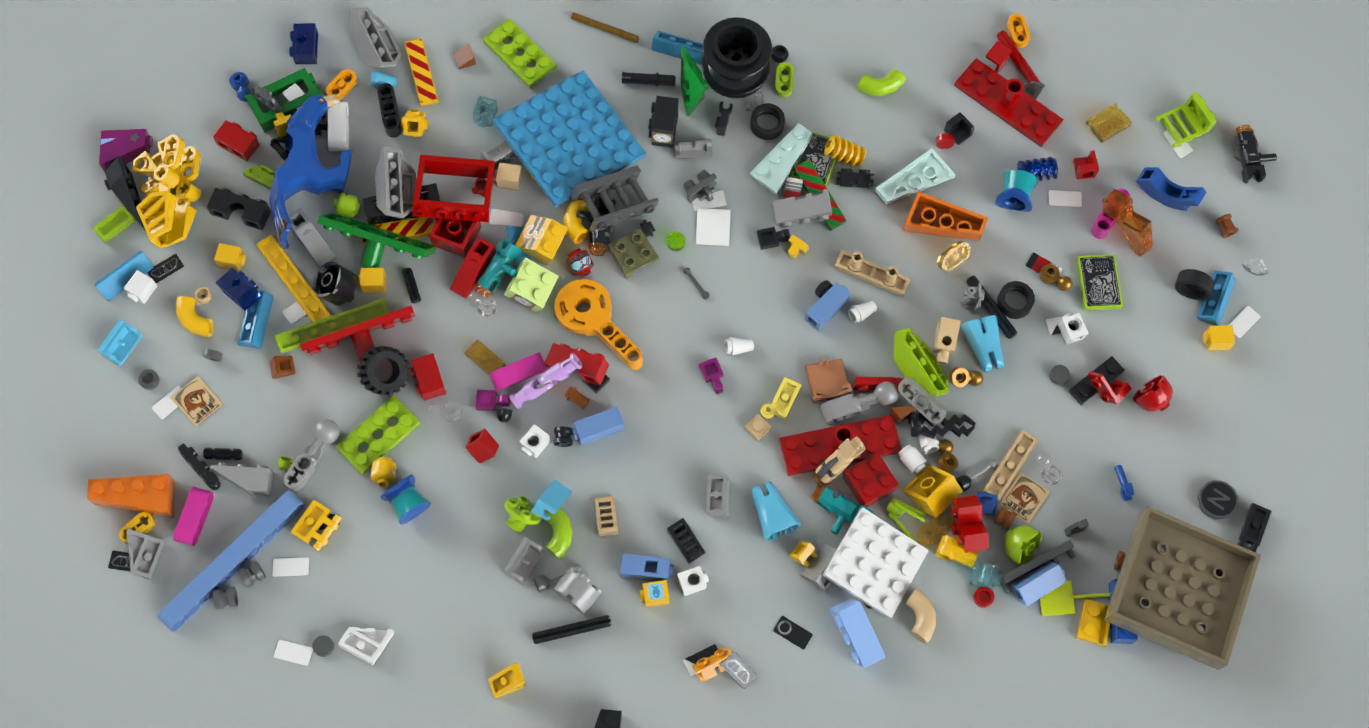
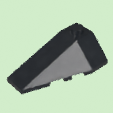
(123, 186)

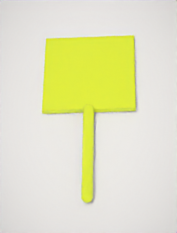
(1061, 600)

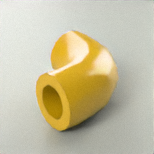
(576, 230)
(190, 320)

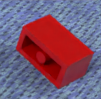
(236, 140)
(428, 377)

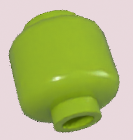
(347, 205)

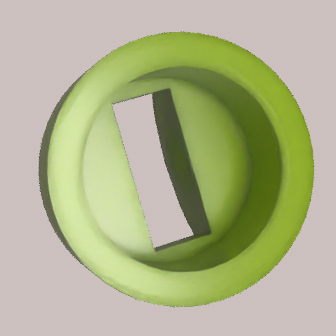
(284, 462)

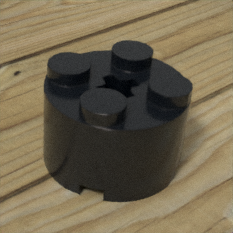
(335, 284)

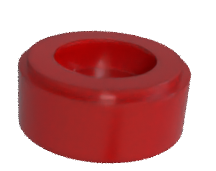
(944, 141)
(983, 597)

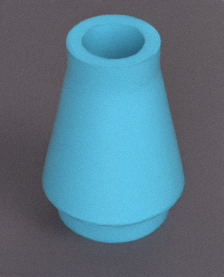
(379, 78)

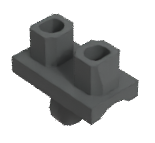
(703, 189)

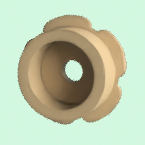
(203, 291)

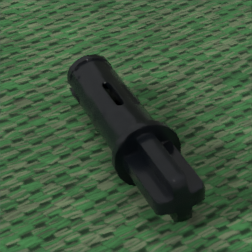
(649, 79)

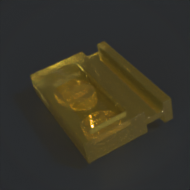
(1108, 123)

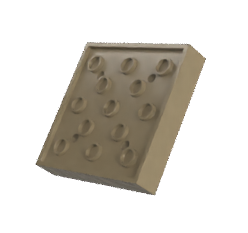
(1183, 588)

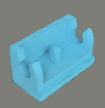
(120, 342)
(551, 500)

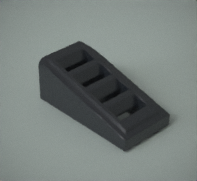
(675, 537)

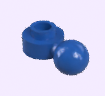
(240, 83)

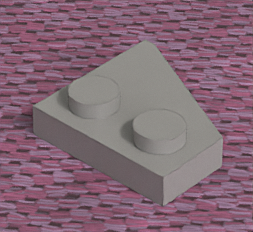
(143, 553)

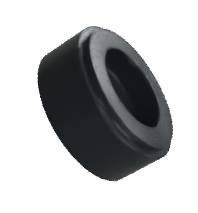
(822, 288)

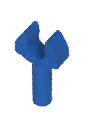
(1126, 488)

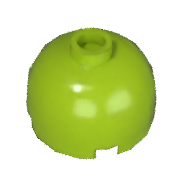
(1021, 542)

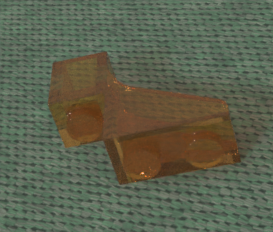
(1135, 227)

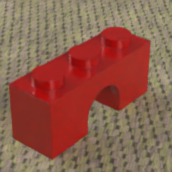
(593, 365)

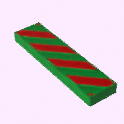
(814, 184)

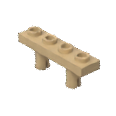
(885, 278)

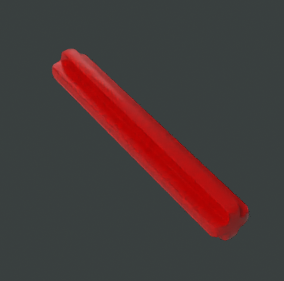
(1017, 57)

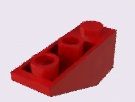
(472, 267)

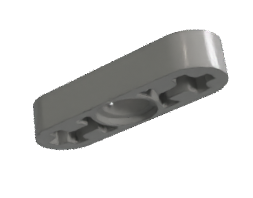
(907, 394)

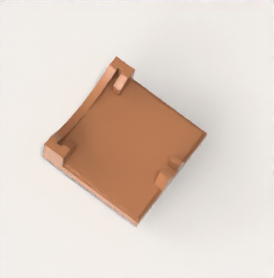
(827, 380)

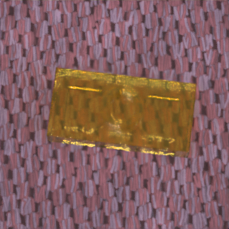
(484, 357)

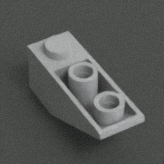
(310, 238)
(252, 480)

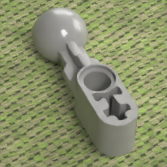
(852, 405)
(325, 433)

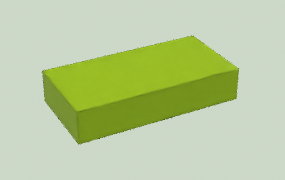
(114, 224)

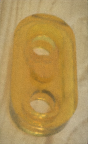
(953, 257)
(934, 529)

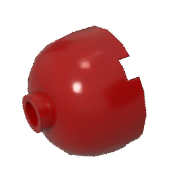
(1155, 394)

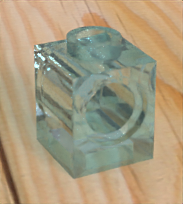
(485, 105)
(985, 575)

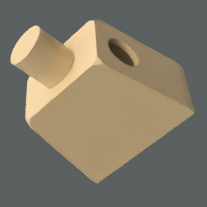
(946, 332)

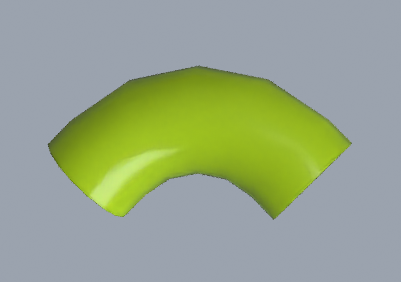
(881, 86)
(562, 533)

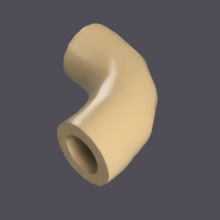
(925, 616)

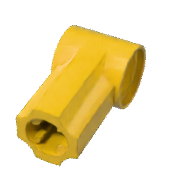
(950, 550)

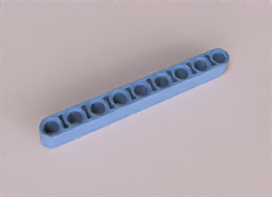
(230, 561)

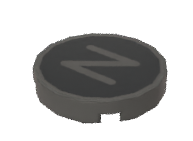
(1217, 499)

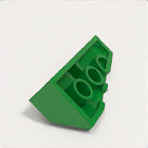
(691, 82)

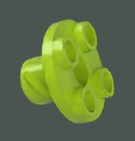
(520, 513)

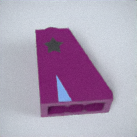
(123, 143)

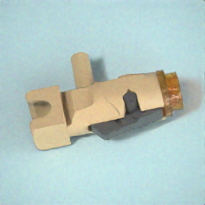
(838, 461)

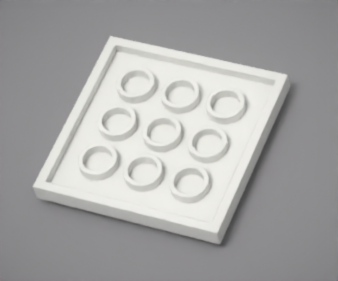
(875, 563)

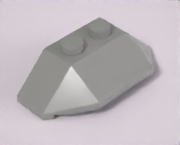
(373, 39)
(394, 183)

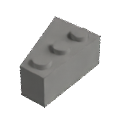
(803, 209)

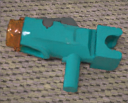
(497, 268)
(838, 503)

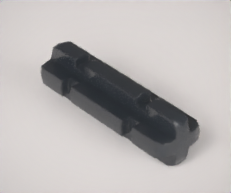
(411, 285)
(222, 453)

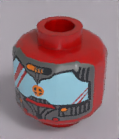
(579, 262)

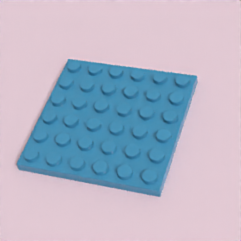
(568, 137)

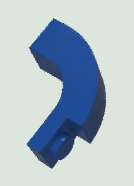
(1168, 193)

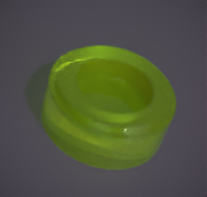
(675, 241)

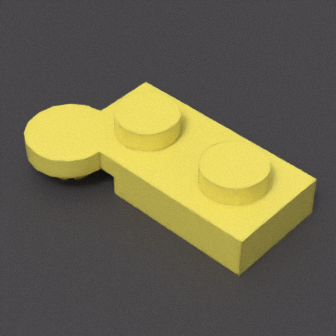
(782, 401)

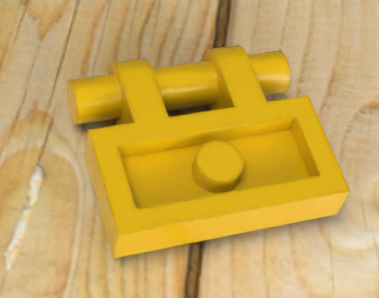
(310, 523)

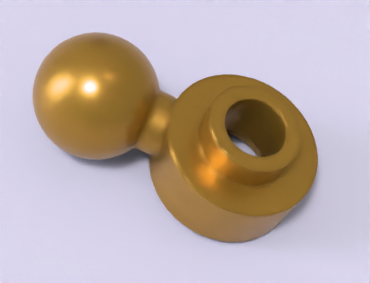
(1064, 283)
(974, 378)
(947, 461)

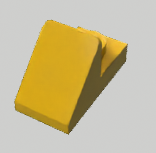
(507, 681)

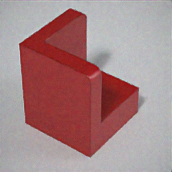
(999, 55)
(1086, 166)
(482, 446)

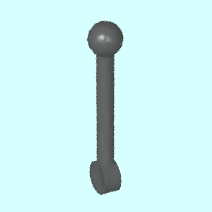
(705, 295)

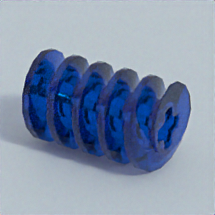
(1040, 167)

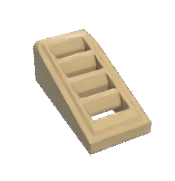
(606, 531)

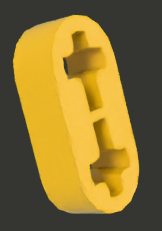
(137, 525)

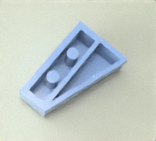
(857, 632)

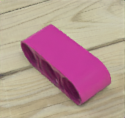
(1105, 221)
(518, 371)
(193, 516)

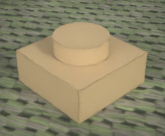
(757, 427)

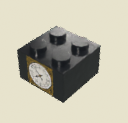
(663, 121)

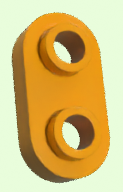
(1018, 32)
(340, 85)

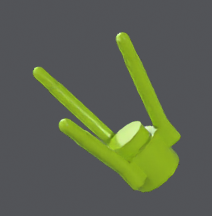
(898, 507)

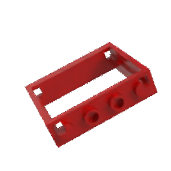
(454, 167)

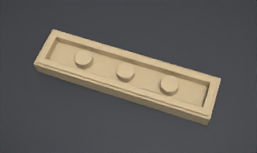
(1010, 464)

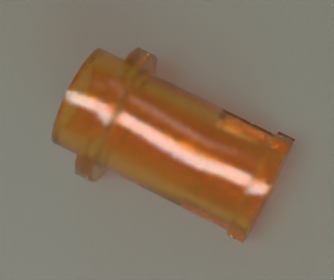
(577, 397)

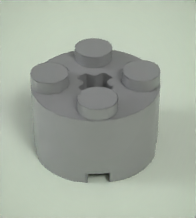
(577, 590)

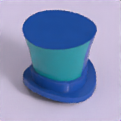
(1017, 191)
(406, 500)

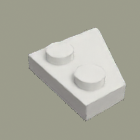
(365, 643)

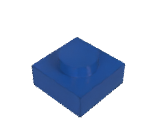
(988, 502)

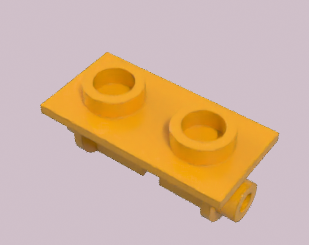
(705, 666)

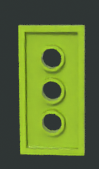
(515, 63)
(378, 422)

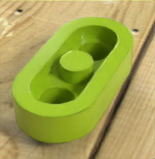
(784, 81)

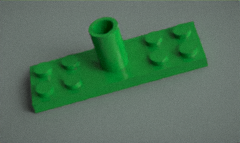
(376, 239)

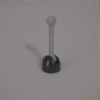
(965, 481)

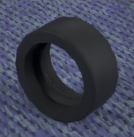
(767, 109)
(1194, 284)
(1022, 288)

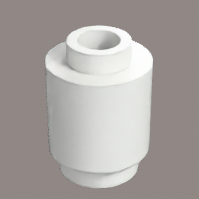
(912, 459)

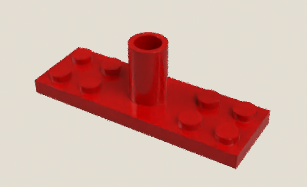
(1008, 102)
(358, 333)
(809, 449)

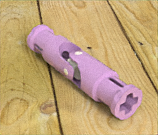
(551, 377)

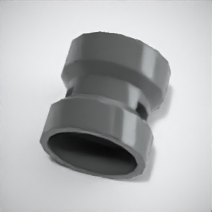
(247, 576)
(222, 598)

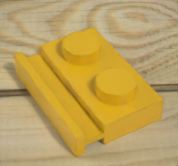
(1091, 624)

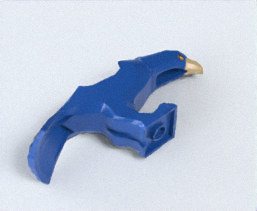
(302, 166)

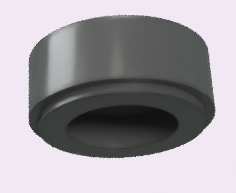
(212, 355)
(1059, 374)
(148, 379)
(323, 646)

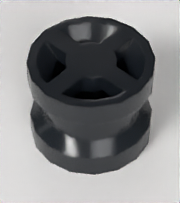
(563, 436)

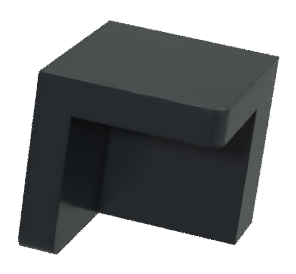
(959, 127)

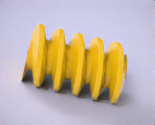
(845, 150)

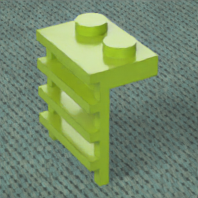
(1195, 114)

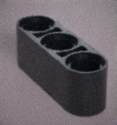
(386, 103)

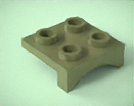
(633, 252)

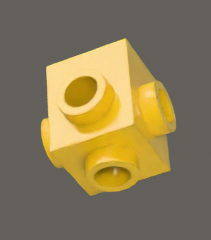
(409, 123)

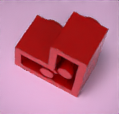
(968, 524)

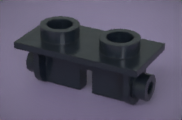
(847, 177)

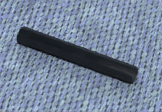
(993, 309)
(571, 629)

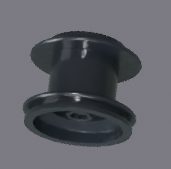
(736, 73)

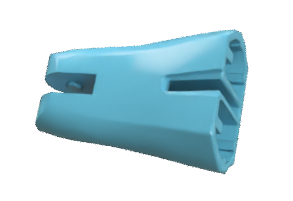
(985, 341)
(773, 512)

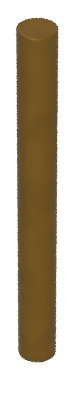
(602, 26)

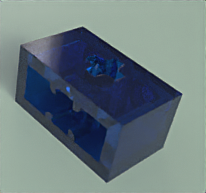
(305, 43)
(239, 289)

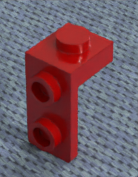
(1109, 393)

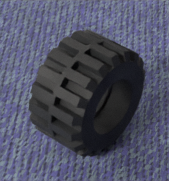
(399, 370)

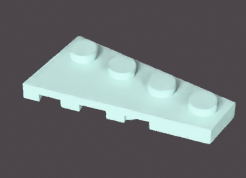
(782, 159)
(917, 176)

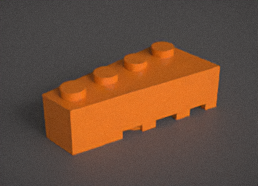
(942, 218)
(135, 493)

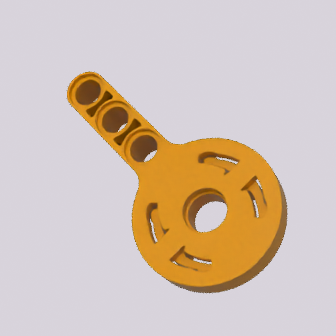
(596, 319)

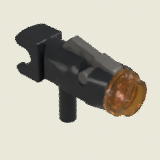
(1247, 152)
(598, 239)

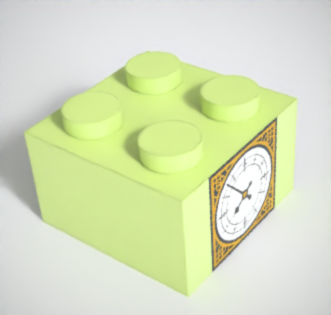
(531, 285)

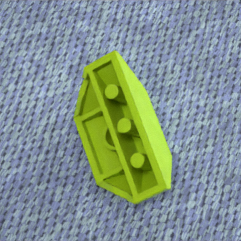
(919, 363)

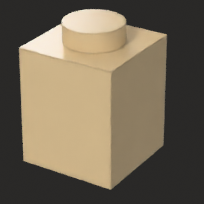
(508, 176)

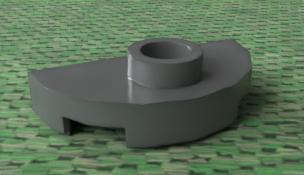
(266, 98)

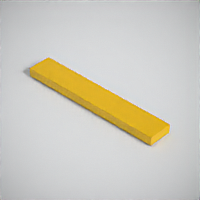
(292, 279)

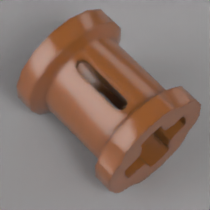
(1226, 225)

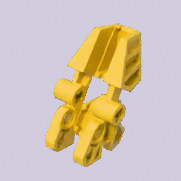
(164, 215)

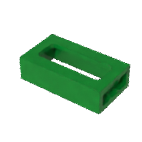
(289, 108)

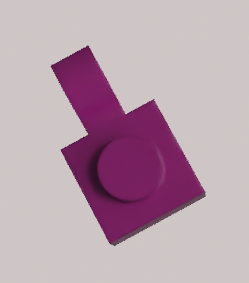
(712, 373)
(488, 400)

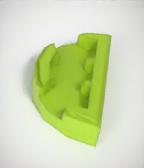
(261, 174)

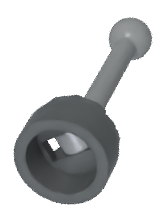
(543, 582)

